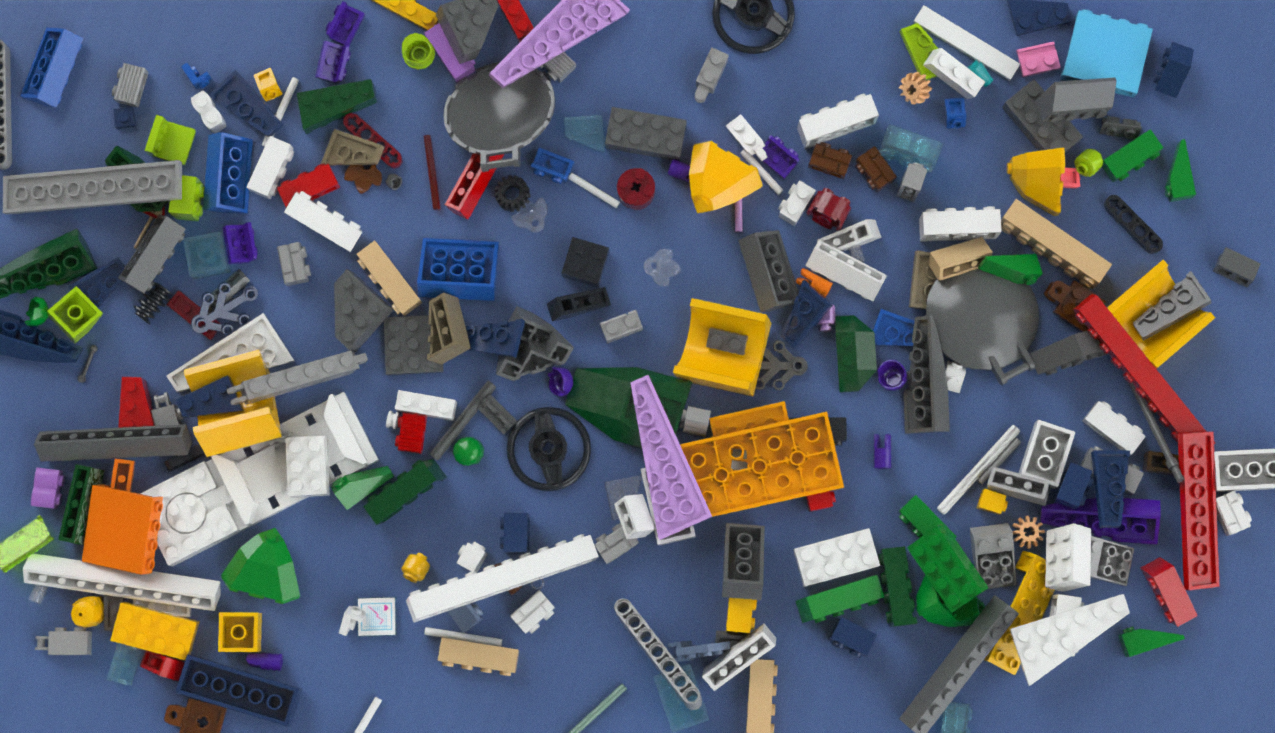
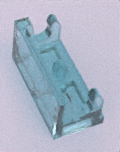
(124, 664)

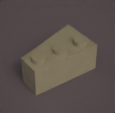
(447, 329)

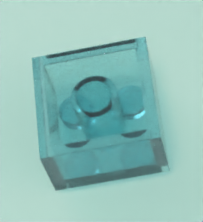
(206, 255)

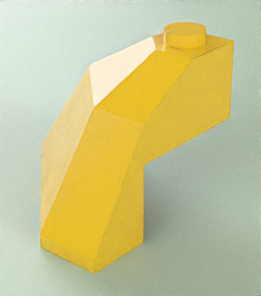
(719, 177)
(1038, 177)

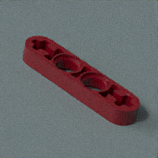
(375, 137)

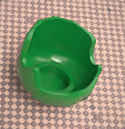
(37, 312)
(468, 451)

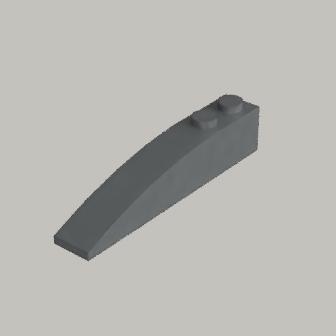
(927, 390)

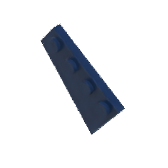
(244, 102)
(496, 338)

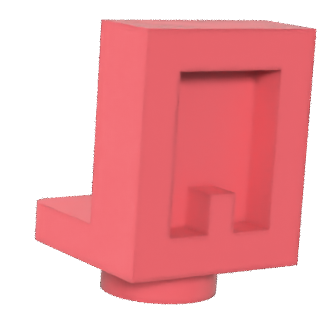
(1070, 178)

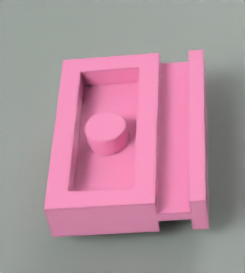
(1038, 59)

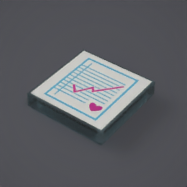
(380, 617)

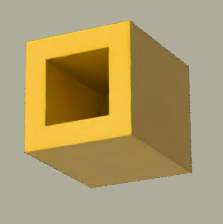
(992, 502)

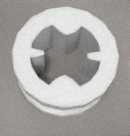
(392, 419)

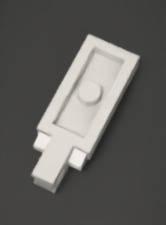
(747, 137)

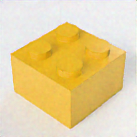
(740, 615)
(240, 632)

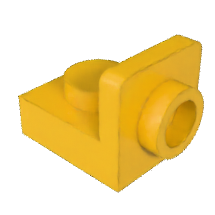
(267, 84)

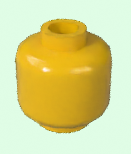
(415, 567)

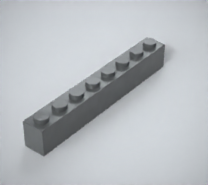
(113, 443)
(959, 665)

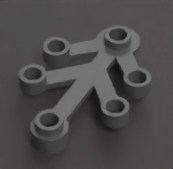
(775, 366)

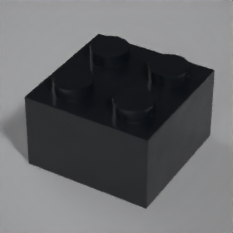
(585, 262)

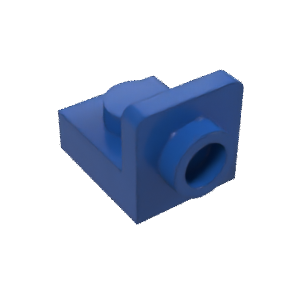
(192, 73)
(955, 112)

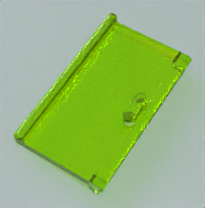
(24, 543)

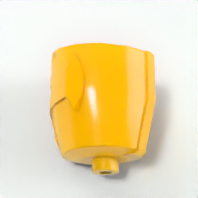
(88, 611)

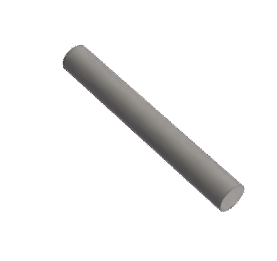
(999, 460)

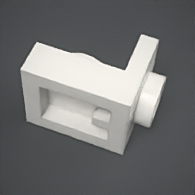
(350, 617)

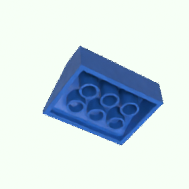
(458, 269)

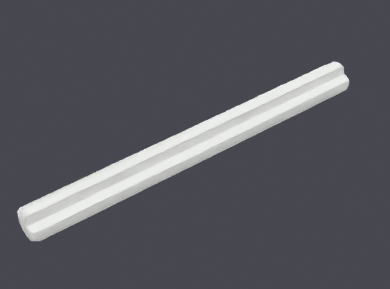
(978, 469)

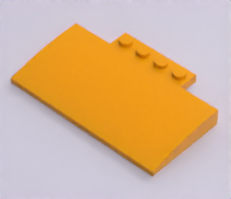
(782, 460)

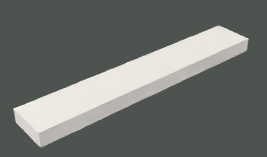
(966, 43)

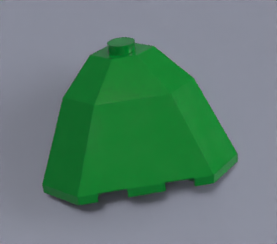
(263, 569)
(936, 611)

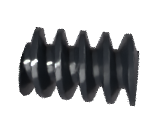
(152, 302)

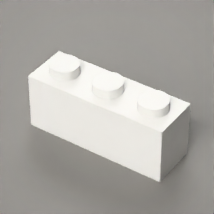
(954, 73)
(270, 168)
(426, 405)
(1114, 427)

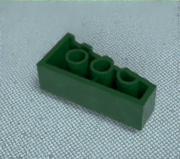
(332, 103)
(404, 490)
(897, 587)

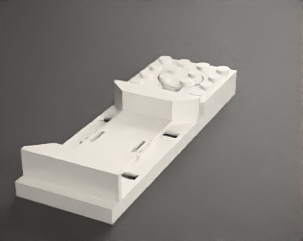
(233, 490)

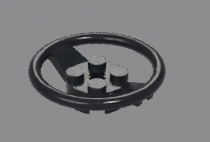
(765, 18)
(550, 462)

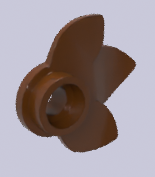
(363, 177)

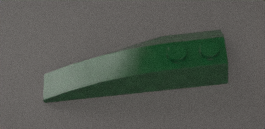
(48, 265)

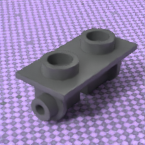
(1129, 128)
(496, 414)

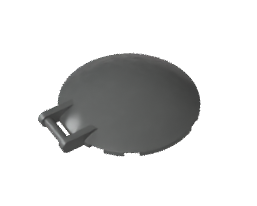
(498, 119)
(985, 321)

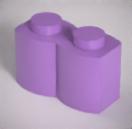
(47, 488)

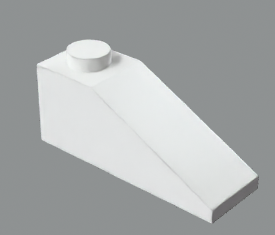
(854, 235)

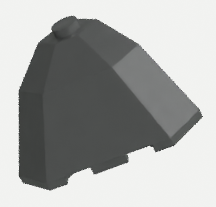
(538, 348)

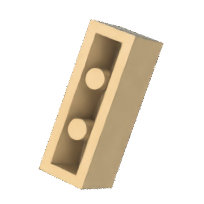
(958, 258)

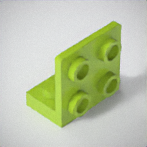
(169, 140)

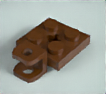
(1066, 299)
(188, 716)

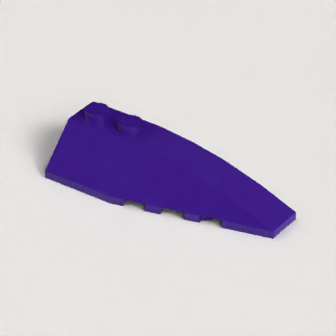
(1138, 524)

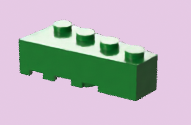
(839, 599)

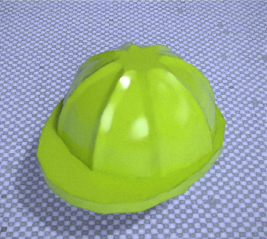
(417, 51)

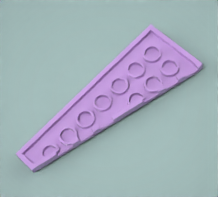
(560, 30)
(672, 485)

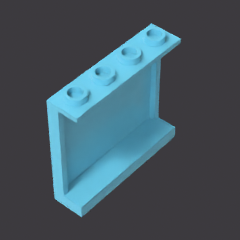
(1107, 50)

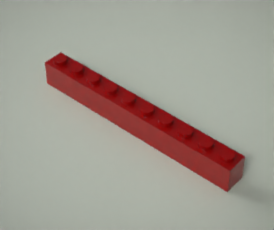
(1136, 367)

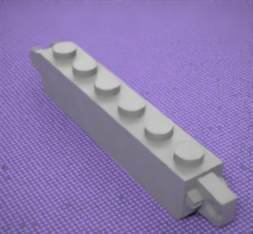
(297, 377)

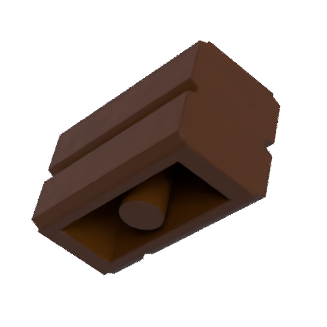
(830, 160)
(875, 169)

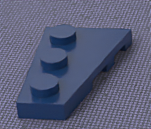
(893, 329)

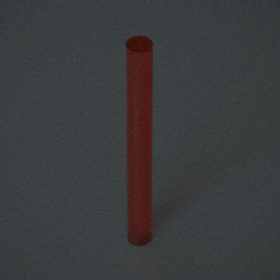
(432, 172)

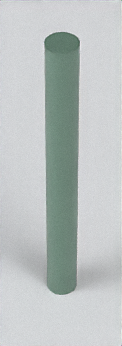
(599, 709)

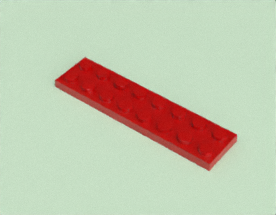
(1198, 510)

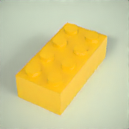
(154, 630)

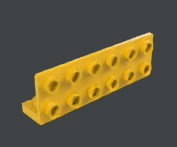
(1030, 603)

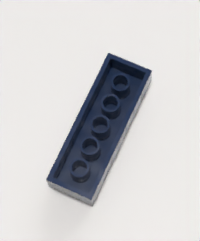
(238, 690)

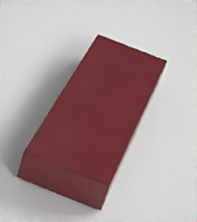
(188, 309)

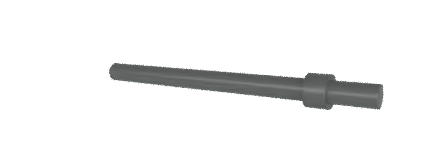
(1171, 462)

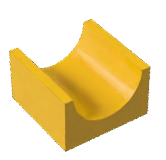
(1139, 299)
(718, 367)
(234, 429)

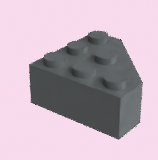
(466, 25)
(357, 310)
(1066, 353)

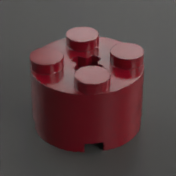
(639, 178)
(829, 209)

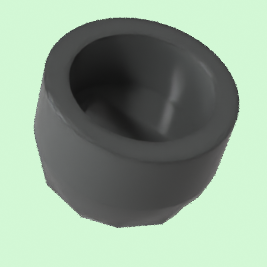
(397, 183)

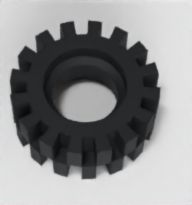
(506, 184)

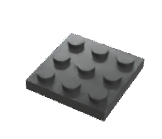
(408, 346)

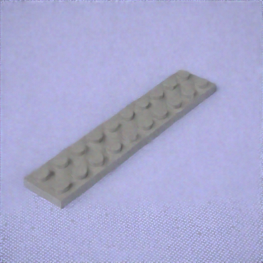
(92, 187)

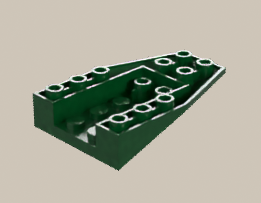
(607, 400)

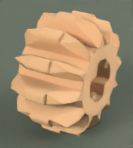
(915, 88)
(1034, 529)

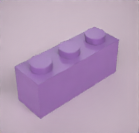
(444, 51)

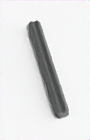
(462, 421)

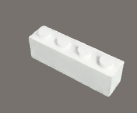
(323, 221)
(846, 270)
(739, 657)

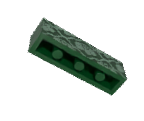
(78, 502)

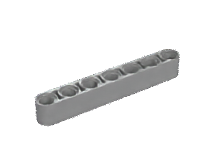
(5, 110)
(662, 661)

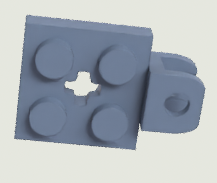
(687, 652)

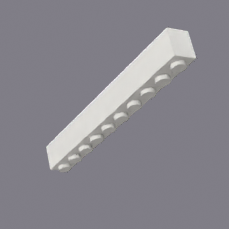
(501, 578)
(103, 580)

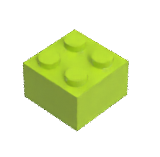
(190, 205)

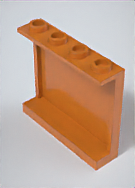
(122, 529)

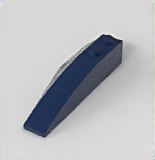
(33, 344)

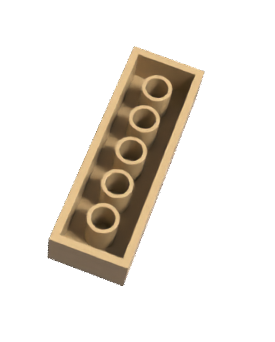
(1054, 244)

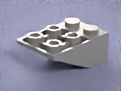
(994, 554)
(1110, 561)

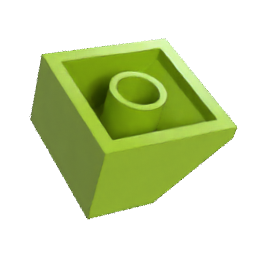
(75, 314)

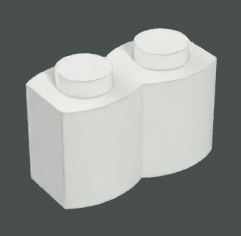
(210, 115)

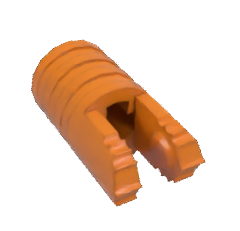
(818, 283)

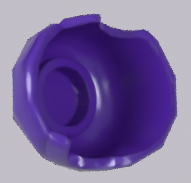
(892, 375)
(560, 381)

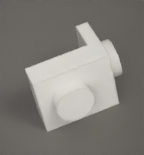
(955, 375)

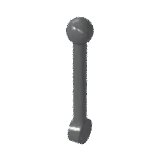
(82, 378)

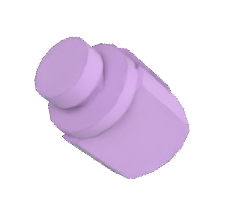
(828, 319)

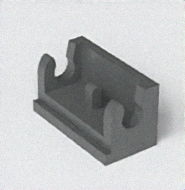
(1236, 267)

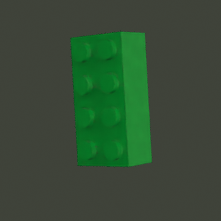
(947, 567)

